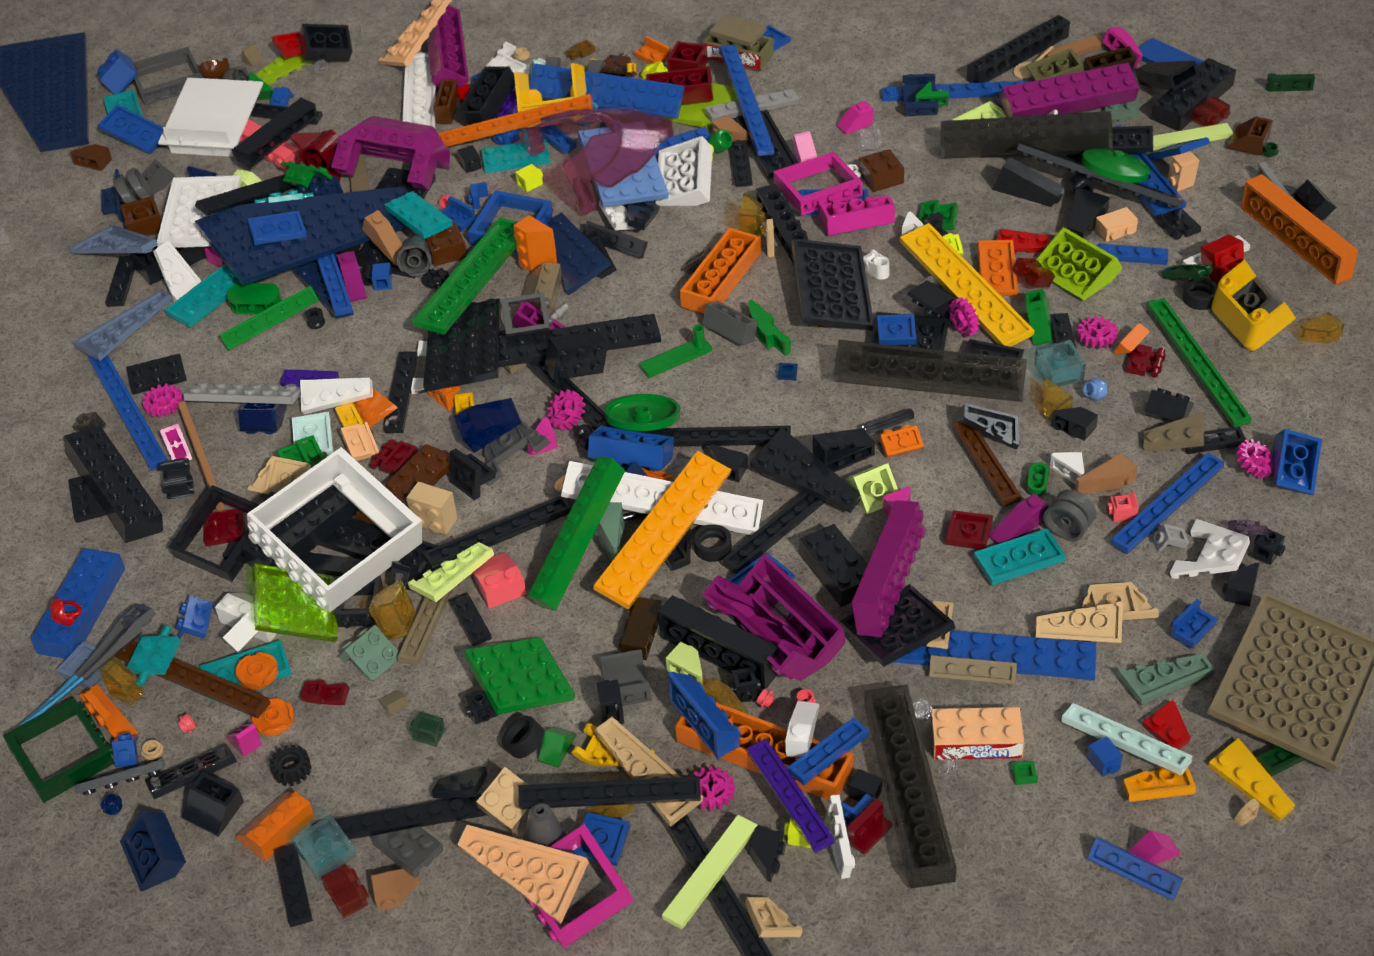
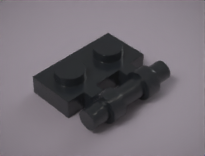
(1182, 224)

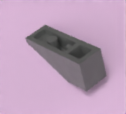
(157, 176)

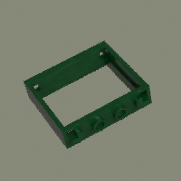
(76, 773)

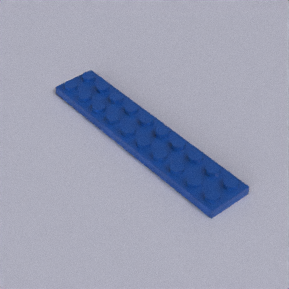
(611, 90)
(1031, 654)

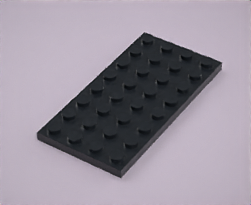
(466, 350)

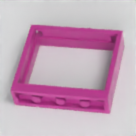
(813, 166)
(599, 912)

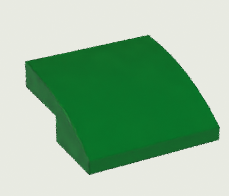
(948, 211)
(303, 450)

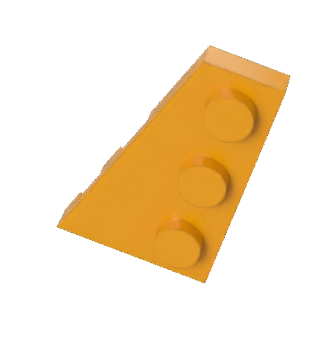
(1158, 784)

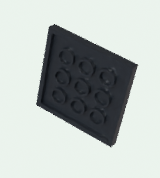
(930, 331)
(910, 627)

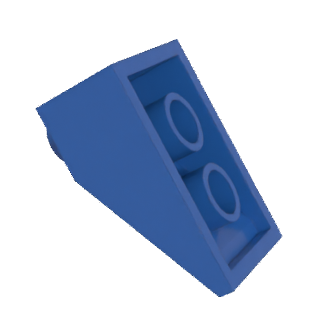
(1296, 461)

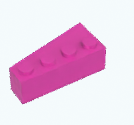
(856, 214)

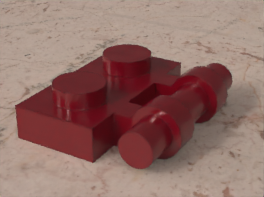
(1139, 361)
(397, 457)

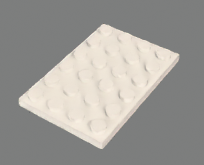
(180, 211)

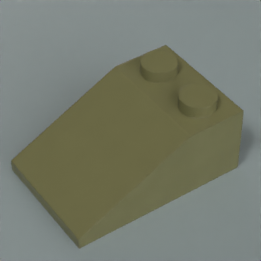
(1056, 65)

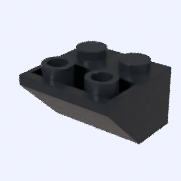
(1314, 200)
(932, 299)
(1168, 406)
(211, 803)

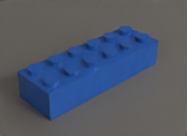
(90, 586)

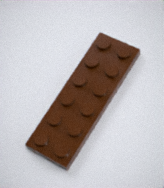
(425, 467)

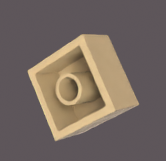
(433, 507)
(502, 801)

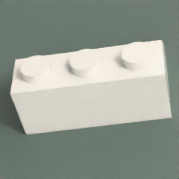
(236, 606)

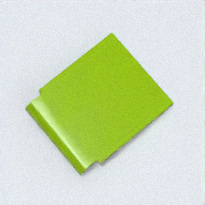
(695, 114)

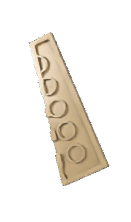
(642, 764)

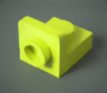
(653, 68)
(954, 241)

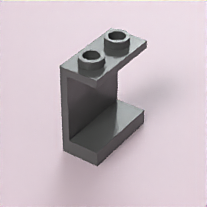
(631, 675)

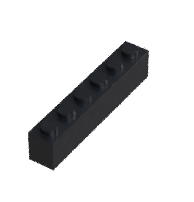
(275, 132)

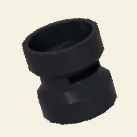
(582, 434)

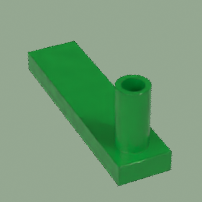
(678, 355)

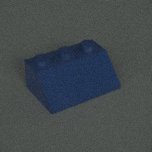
(152, 850)

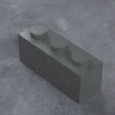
(729, 323)

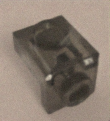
(87, 421)

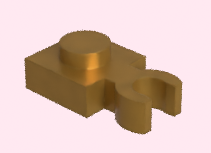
(581, 49)

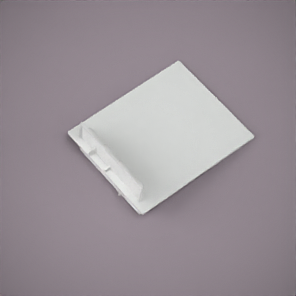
(210, 116)

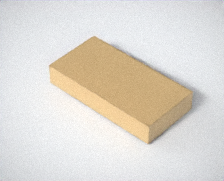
(770, 237)

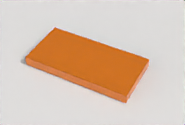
(996, 265)

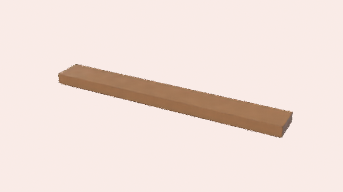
(198, 449)

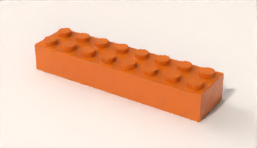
(1299, 229)
(753, 730)

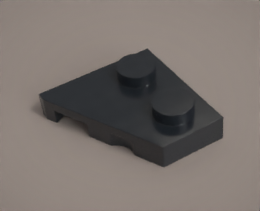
(681, 554)
(460, 785)

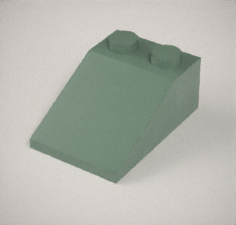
(611, 530)

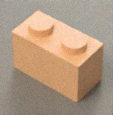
(1183, 170)
(1116, 224)

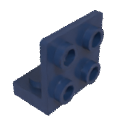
(322, 187)

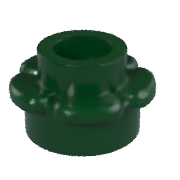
(1270, 149)

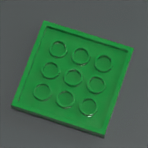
(519, 675)

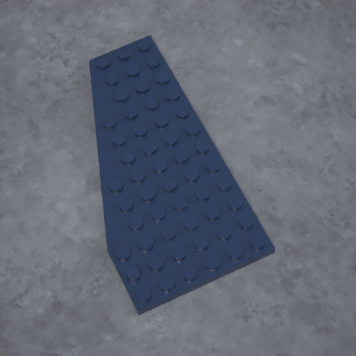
(48, 89)
(330, 221)

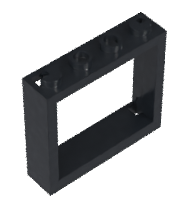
(195, 522)

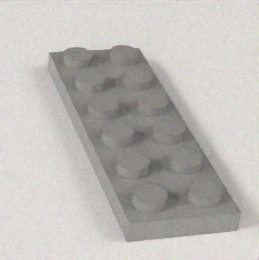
(243, 393)

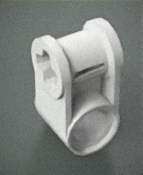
(876, 265)

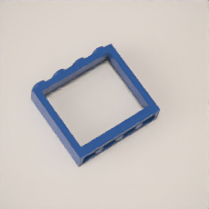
(510, 200)

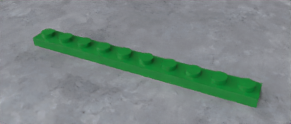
(1199, 363)

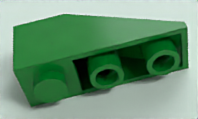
(1039, 316)

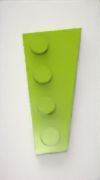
(281, 68)

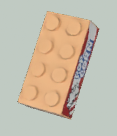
(977, 733)

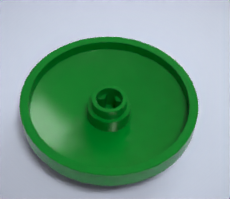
(1115, 165)
(642, 412)

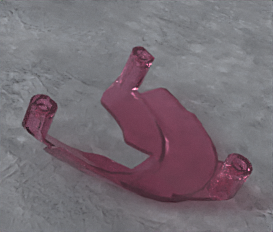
(606, 156)

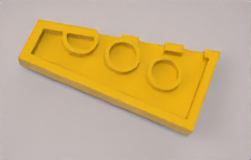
(1248, 776)

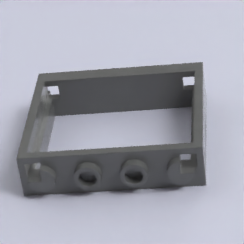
(161, 62)

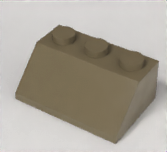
(545, 279)

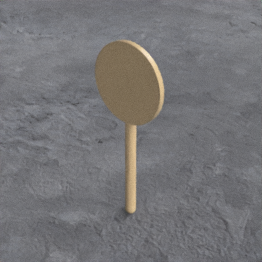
(1022, 72)

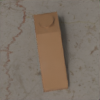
(383, 235)
(1108, 476)

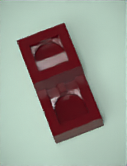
(320, 693)

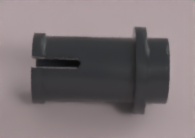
(367, 275)

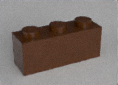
(446, 101)

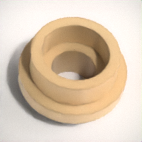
(521, 54)
(150, 746)

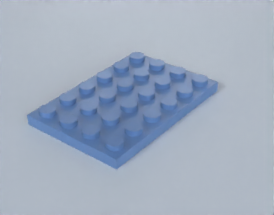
(637, 187)

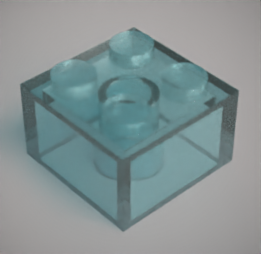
(1060, 363)
(324, 847)

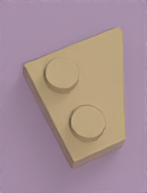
(769, 919)

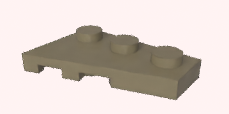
(1177, 434)

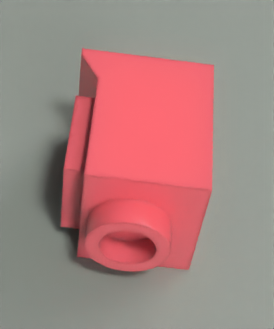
(1123, 507)

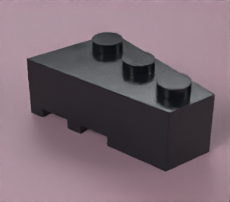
(843, 448)

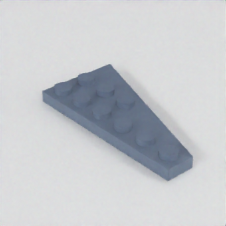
(115, 240)
(112, 333)

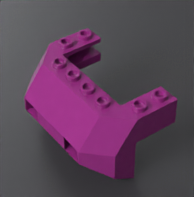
(394, 141)
(804, 639)

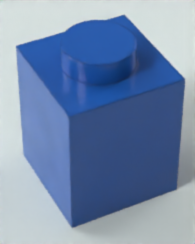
(382, 276)
(1104, 756)

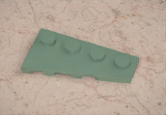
(1165, 677)

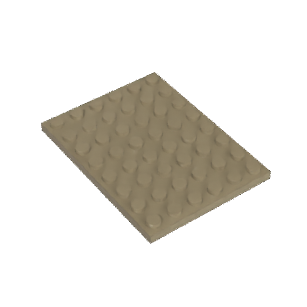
(1297, 681)

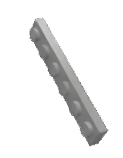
(765, 102)

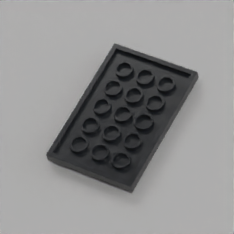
(832, 284)

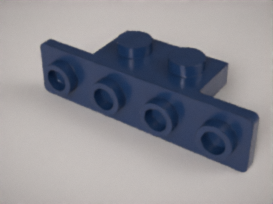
(112, 200)

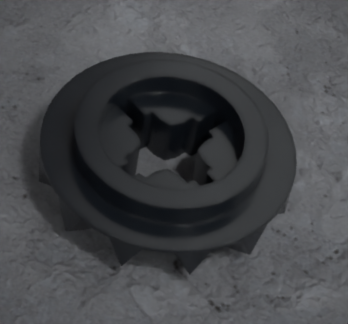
(436, 282)

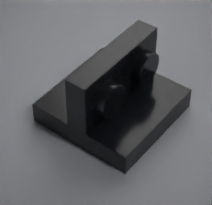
(469, 473)

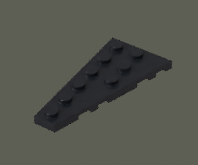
(795, 465)

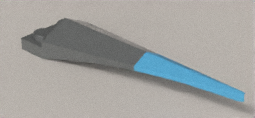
(120, 636)

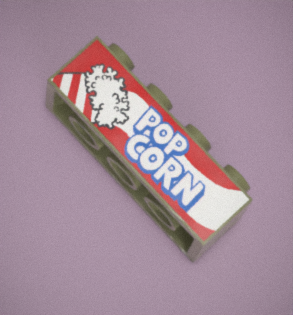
(751, 57)

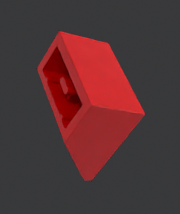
(1222, 256)

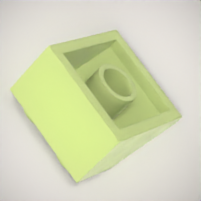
(872, 486)

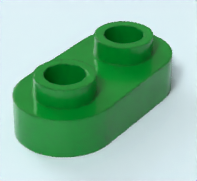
(1038, 478)

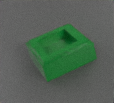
(1024, 773)

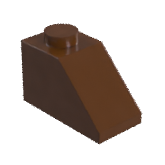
(92, 157)

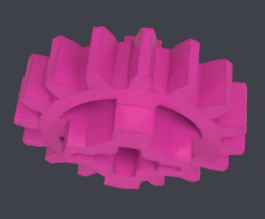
(964, 317)
(1097, 332)
(162, 400)
(566, 410)
(1255, 458)
(722, 787)

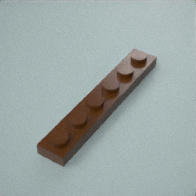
(987, 463)

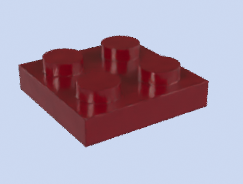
(224, 527)
(969, 530)

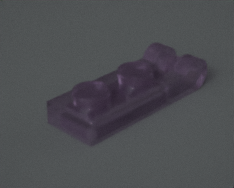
(1247, 527)

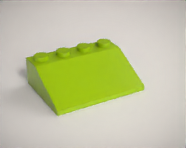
(1079, 264)

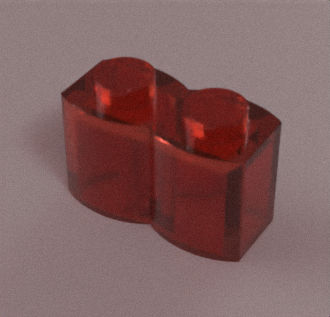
(1211, 112)
(1033, 272)
(345, 891)

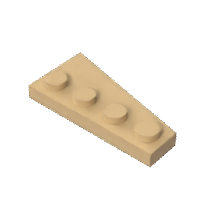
(1089, 624)

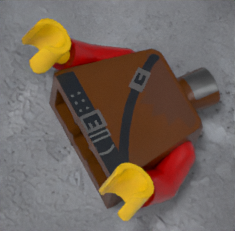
(619, 66)

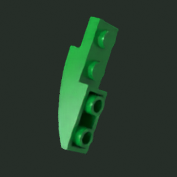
(766, 331)

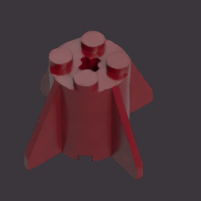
(317, 149)

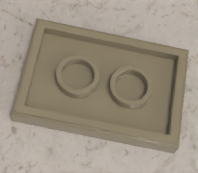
(738, 30)

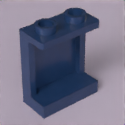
(911, 86)

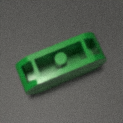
(253, 297)

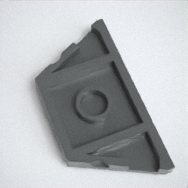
(409, 848)

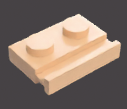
(359, 441)

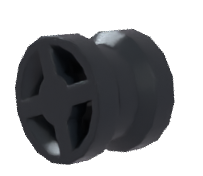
(315, 318)

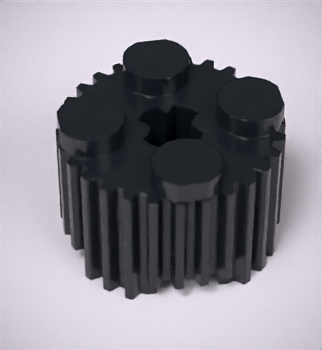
(177, 478)

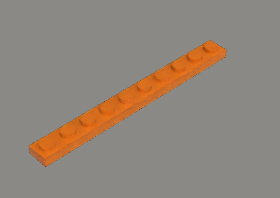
(512, 121)

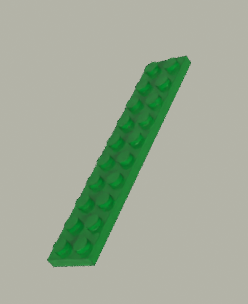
(468, 278)

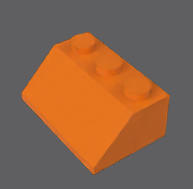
(534, 243)
(276, 824)

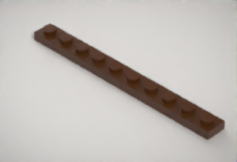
(209, 685)

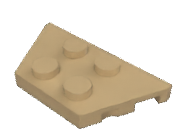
(278, 474)
(1134, 603)

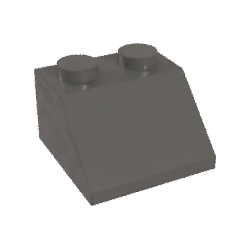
(1257, 295)

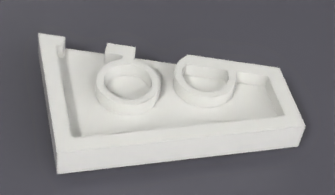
(616, 216)
(175, 270)
(836, 825)

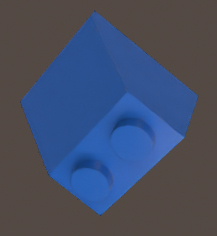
(117, 71)

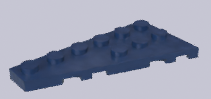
(576, 254)
(309, 275)

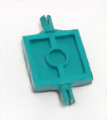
(290, 195)
(153, 655)

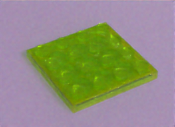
(287, 609)

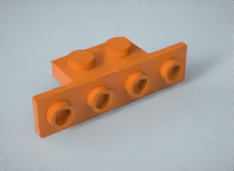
(106, 712)

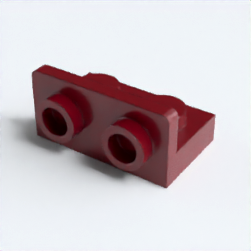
(868, 827)

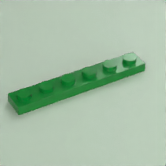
(268, 318)

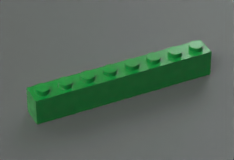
(576, 533)

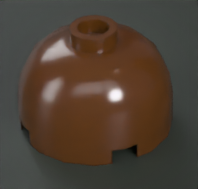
(213, 69)

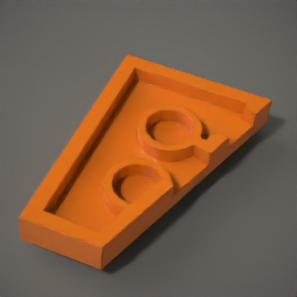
(374, 408)

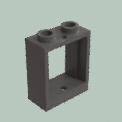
(505, 302)

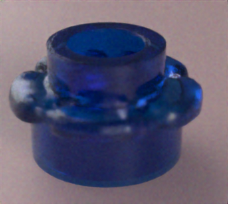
(113, 808)

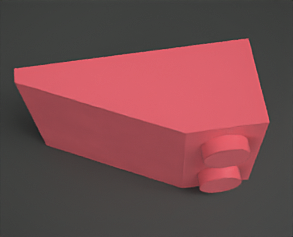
(499, 580)

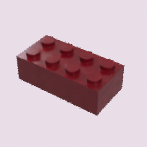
(696, 81)

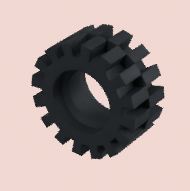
(294, 774)

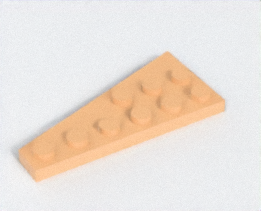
(414, 36)
(533, 870)

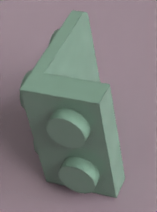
(371, 653)

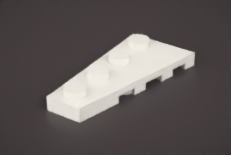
(329, 393)

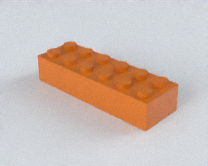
(721, 270)

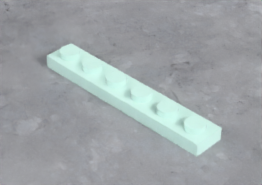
(1127, 739)

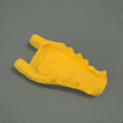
(596, 752)

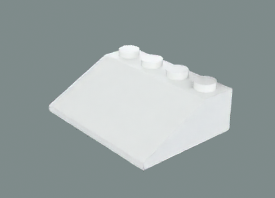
(686, 172)

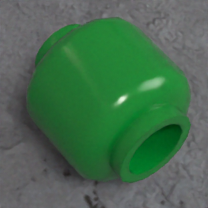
(720, 140)

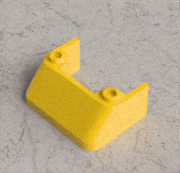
(531, 99)
(1252, 328)

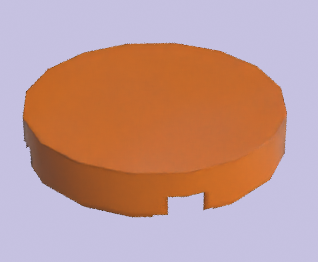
(257, 670)
(275, 718)

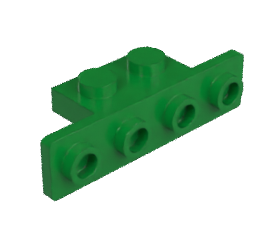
(302, 175)

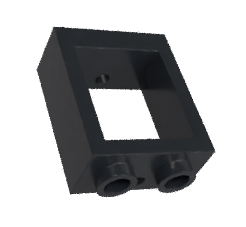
(348, 618)

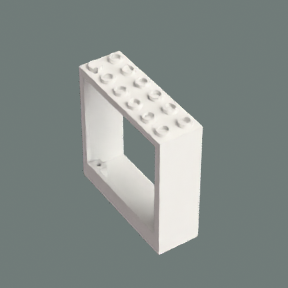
(366, 494)

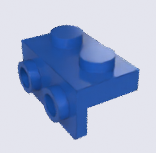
(459, 213)
(194, 617)
(1192, 624)

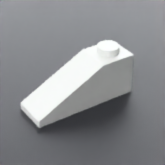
(801, 729)

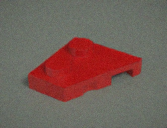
(1168, 726)

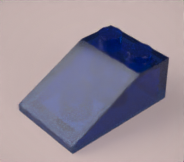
(261, 417)
(487, 422)

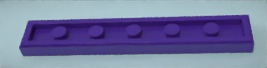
(790, 796)

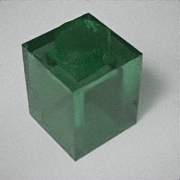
(427, 728)

